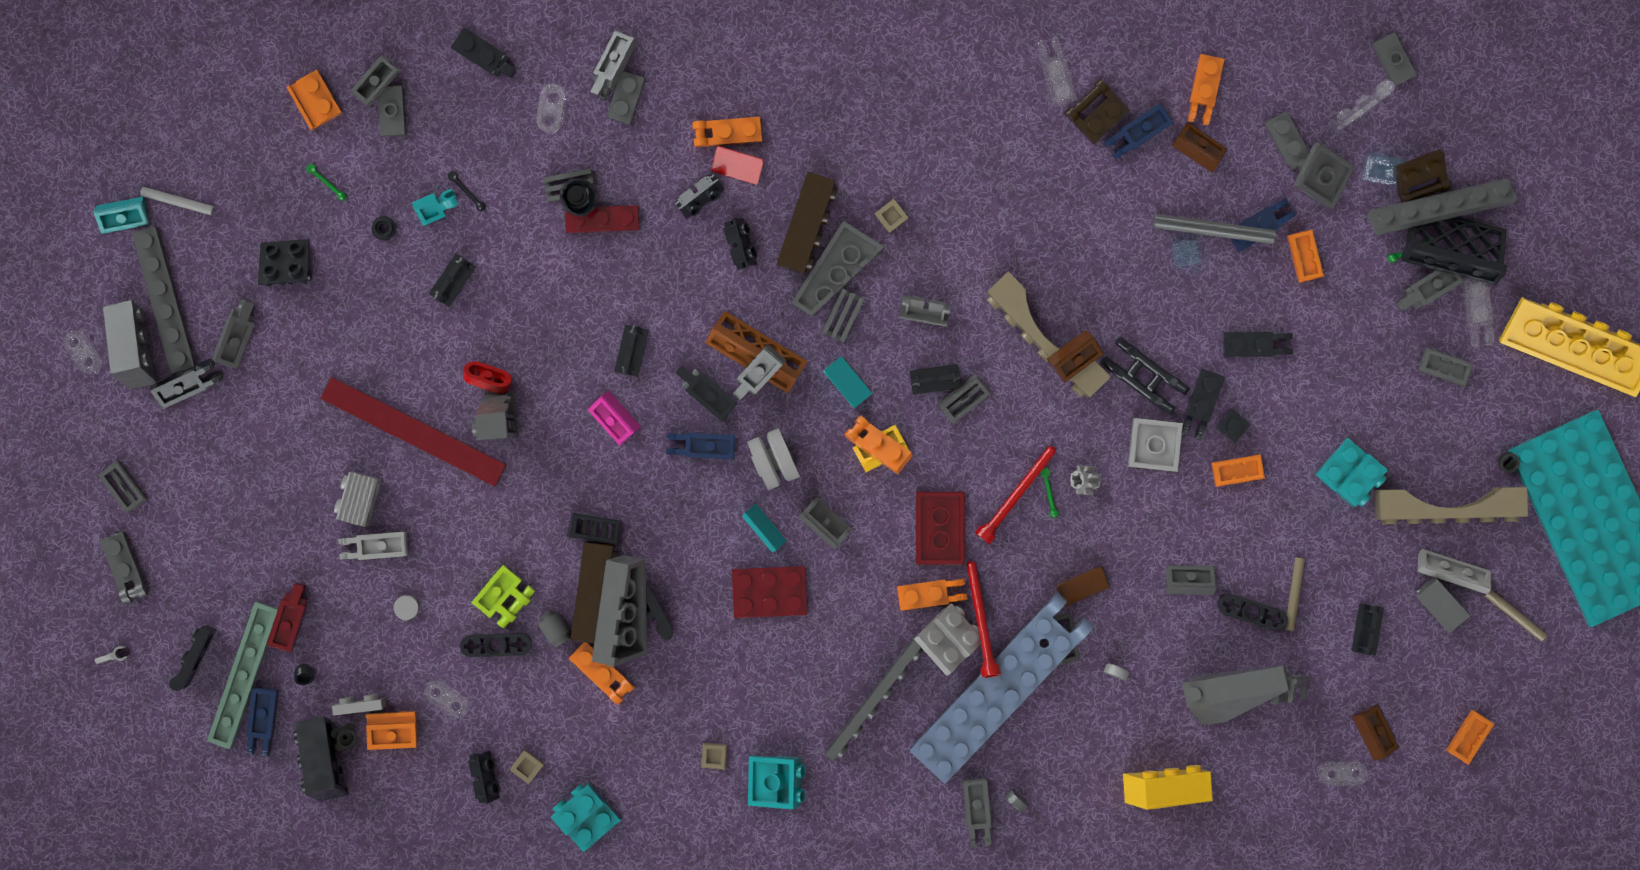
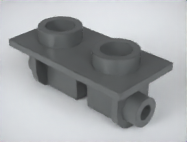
(935, 313)

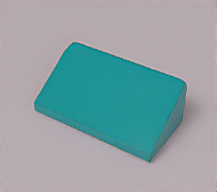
(121, 215)
(847, 382)
(764, 528)

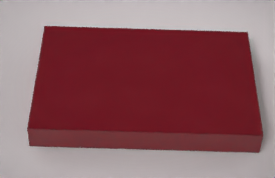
(940, 528)

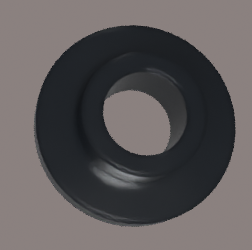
(376, 228)

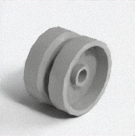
(772, 459)

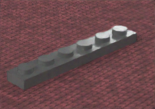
(1441, 206)
(164, 299)
(868, 707)

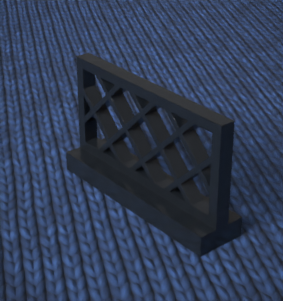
(1454, 260)

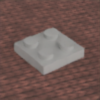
(1155, 444)

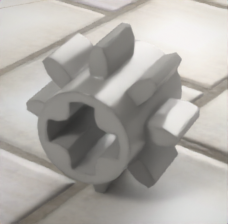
(1085, 480)

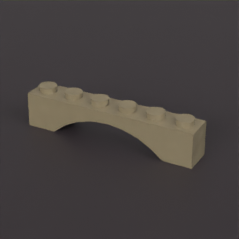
(1011, 299)
(1499, 502)

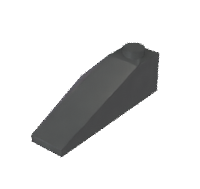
(1230, 694)

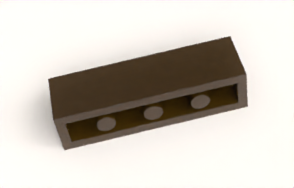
(806, 222)
(590, 590)

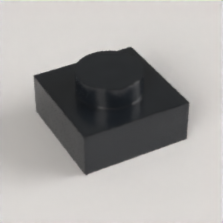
(1232, 425)

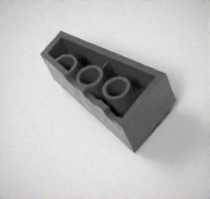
(622, 612)

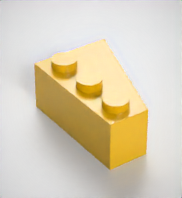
(1168, 787)

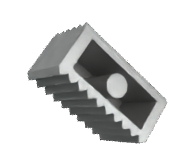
(357, 499)

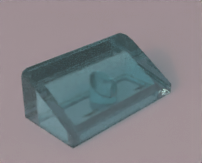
(1381, 168)

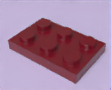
(769, 592)

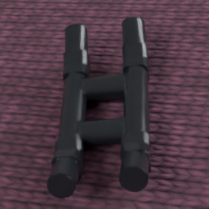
(1146, 391)

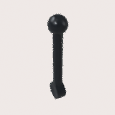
(452, 176)

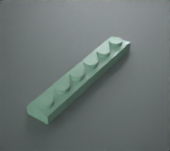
(243, 676)

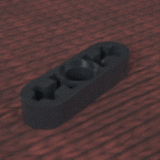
(1267, 623)
(477, 638)

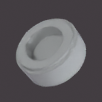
(406, 607)
(1116, 672)

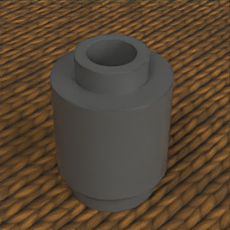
(554, 628)

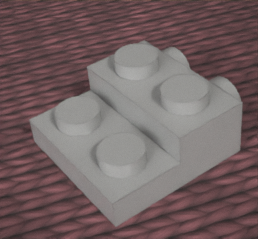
(949, 638)

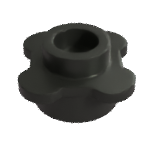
(351, 739)

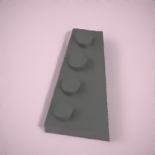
(838, 264)

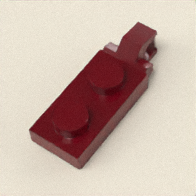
(288, 619)

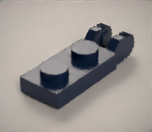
(1141, 129)
(1263, 219)
(704, 445)
(261, 719)

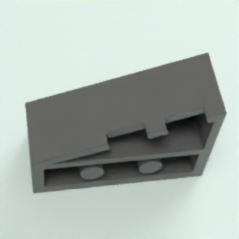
(496, 417)

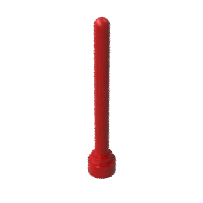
(988, 530)
(990, 666)

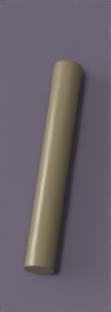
(1294, 593)
(1516, 615)

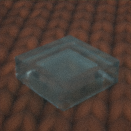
(1185, 253)

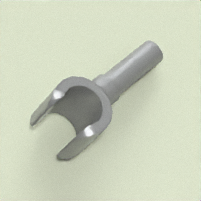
(111, 656)

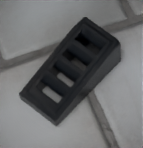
(592, 537)

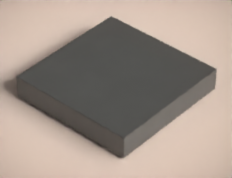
(1323, 175)

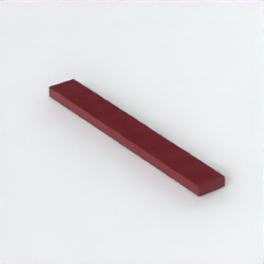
(413, 431)

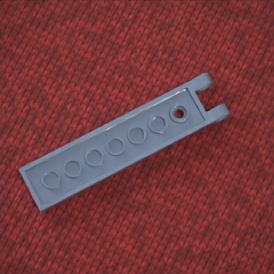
(992, 700)

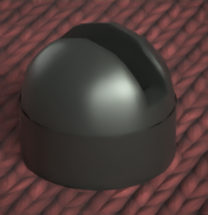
(1510, 465)

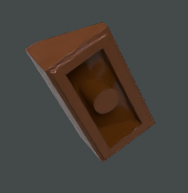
(1199, 147)
(1075, 356)
(1083, 585)
(1375, 732)

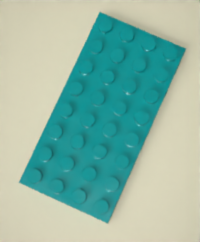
(1586, 513)

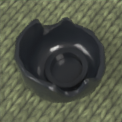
(578, 197)

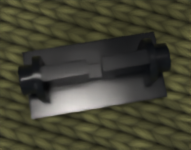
(708, 189)
(738, 232)
(452, 280)
(631, 350)
(935, 379)
(1367, 629)
(486, 788)

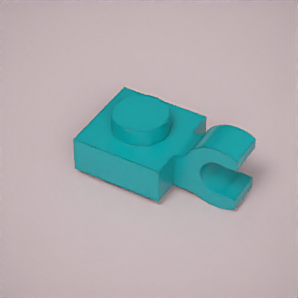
(432, 208)

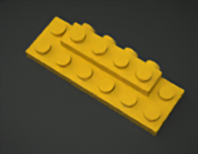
(1575, 344)

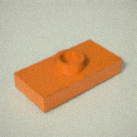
(1305, 256)
(1238, 470)
(1470, 737)

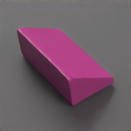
(614, 418)

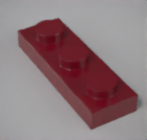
(604, 220)

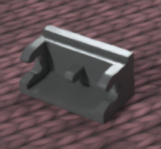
(825, 523)
(1442, 604)
(1295, 681)

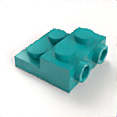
(1352, 473)
(776, 781)
(585, 816)

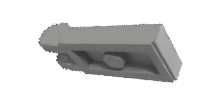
(377, 546)

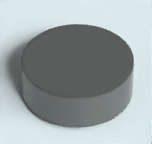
(1017, 800)

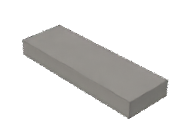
(1454, 571)

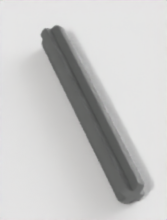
(1214, 228)

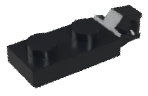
(482, 54)
(707, 393)

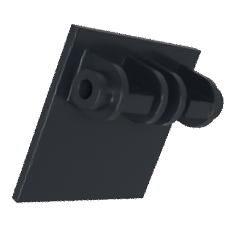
(284, 262)

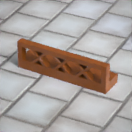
(733, 345)

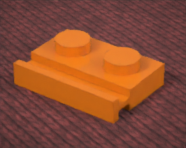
(314, 100)
(392, 730)

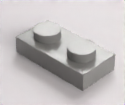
(348, 705)

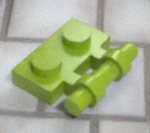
(496, 593)

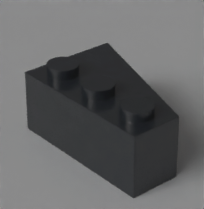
(318, 759)

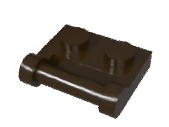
(1102, 118)
(1419, 171)

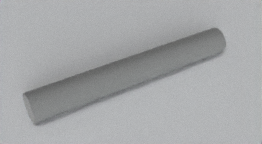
(177, 201)

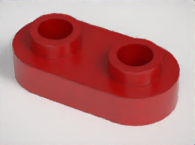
(487, 377)

